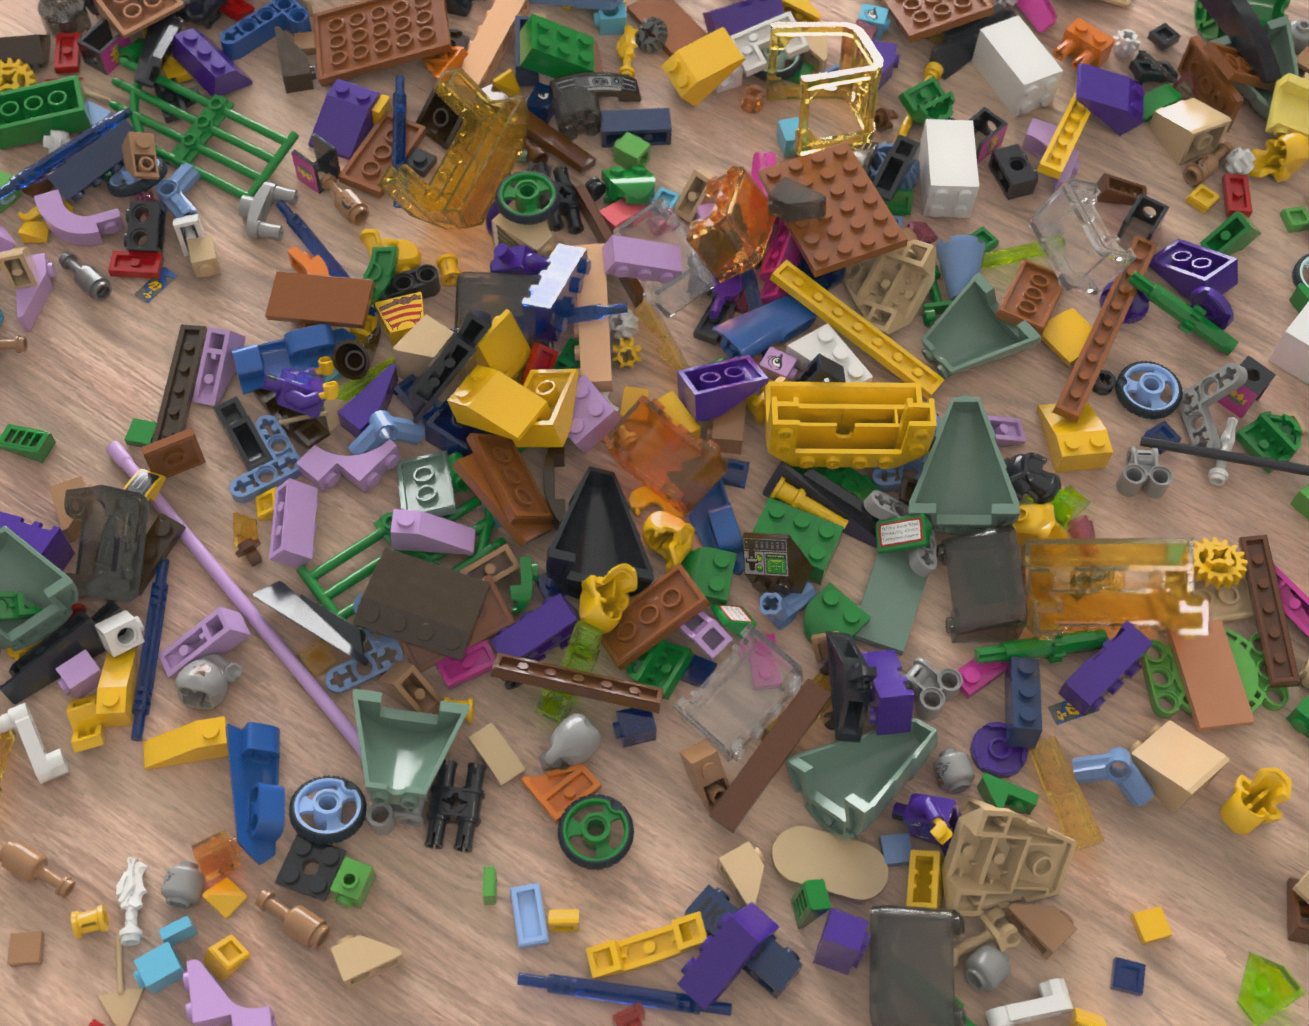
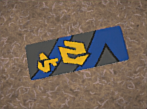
(155, 286)
(1065, 712)

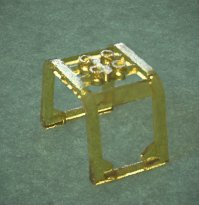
(823, 85)

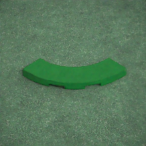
(381, 269)
(846, 478)

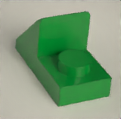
(1001, 793)

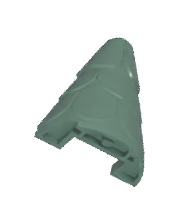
(1281, 40)
(965, 475)
(856, 781)

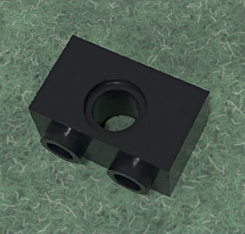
(1013, 171)

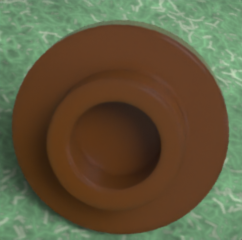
(883, 119)
(248, 549)

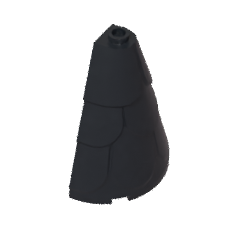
(596, 536)

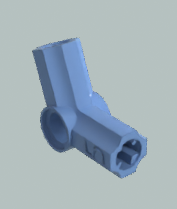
(172, 191)
(386, 427)
(784, 608)
(1128, 778)

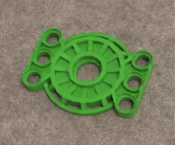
(1248, 664)

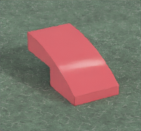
(620, 212)

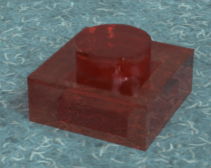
(630, 1016)

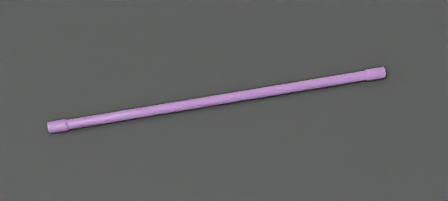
(313, 688)

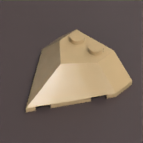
(892, 285)

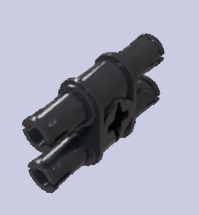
(568, 202)
(465, 815)

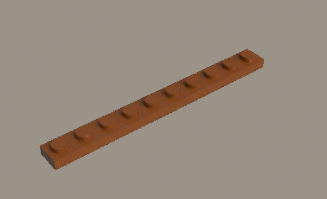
(1103, 334)

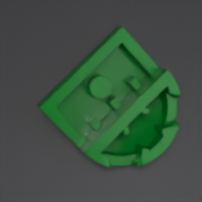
(927, 101)
(634, 184)
(1271, 437)
(711, 572)
(523, 593)
(833, 612)
(661, 666)

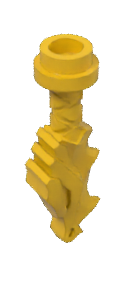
(625, 50)

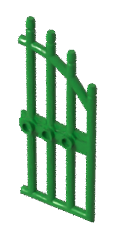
(201, 131)
(383, 530)

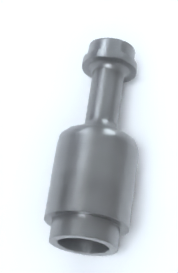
(87, 277)

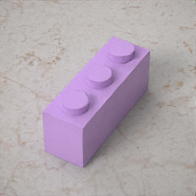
(641, 259)
(293, 523)

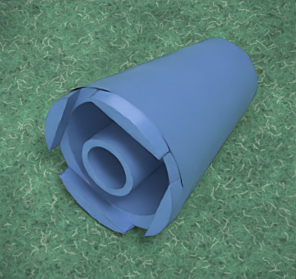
(959, 261)

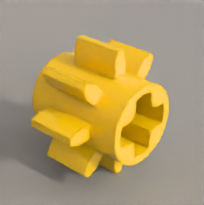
(630, 358)

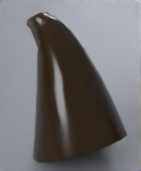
(355, 357)

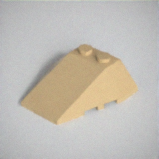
(1002, 860)

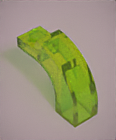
(580, 655)

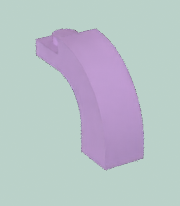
(76, 228)

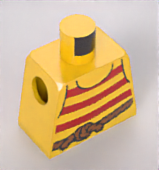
(400, 315)

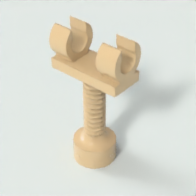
(993, 932)

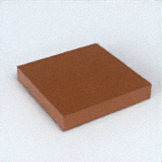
(174, 454)

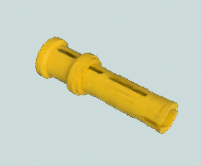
(798, 499)

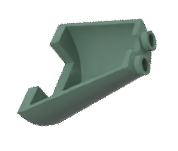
(972, 335)
(43, 586)
(403, 747)

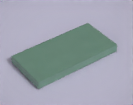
(891, 602)

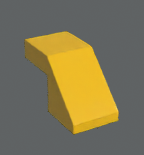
(86, 727)

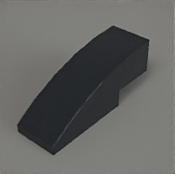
(896, 167)
(242, 433)

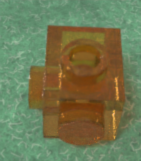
(217, 855)

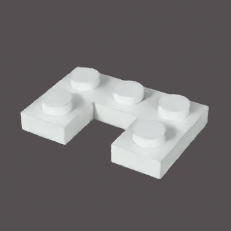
(758, 37)

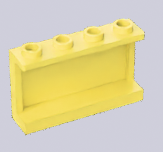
(1289, 107)

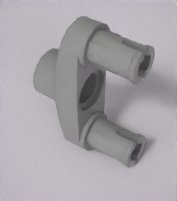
(258, 207)

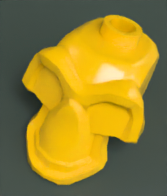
(1281, 157)
(409, 254)
(1038, 522)
(668, 537)
(606, 597)
(1256, 800)

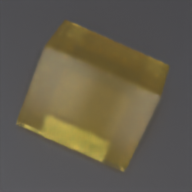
(244, 528)

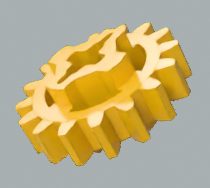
(17, 74)
(1218, 563)

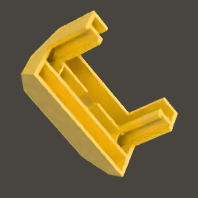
(847, 423)

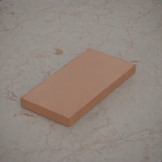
(1211, 679)

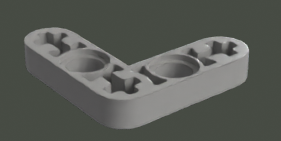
(1203, 400)
(884, 507)

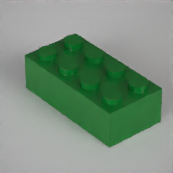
(42, 107)

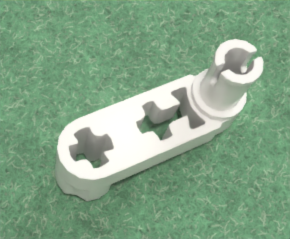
(45, 765)
(1053, 1002)

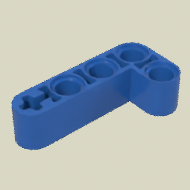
(260, 25)

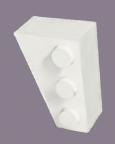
(829, 344)

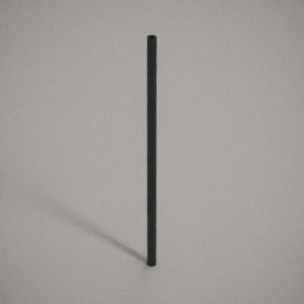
(1225, 455)

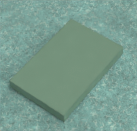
(426, 484)

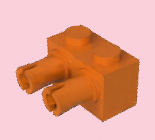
(1085, 44)

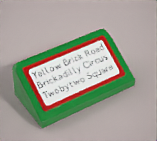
(903, 533)
(733, 617)

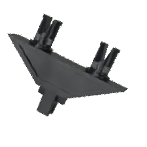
(849, 686)

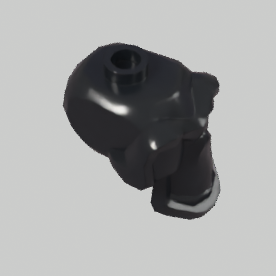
(202, 11)
(1029, 477)

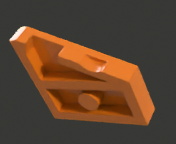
(445, 61)
(561, 787)

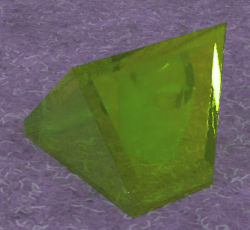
(1067, 505)
(1266, 989)

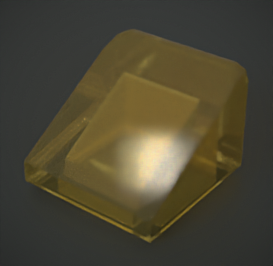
(317, 657)

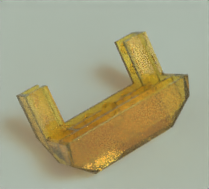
(474, 163)
(1099, 590)

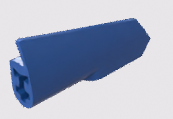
(764, 327)
(296, 351)
(717, 524)
(256, 788)

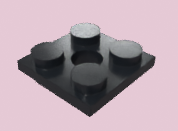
(302, 853)

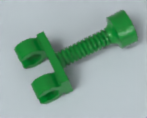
(937, 306)

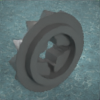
(652, 44)

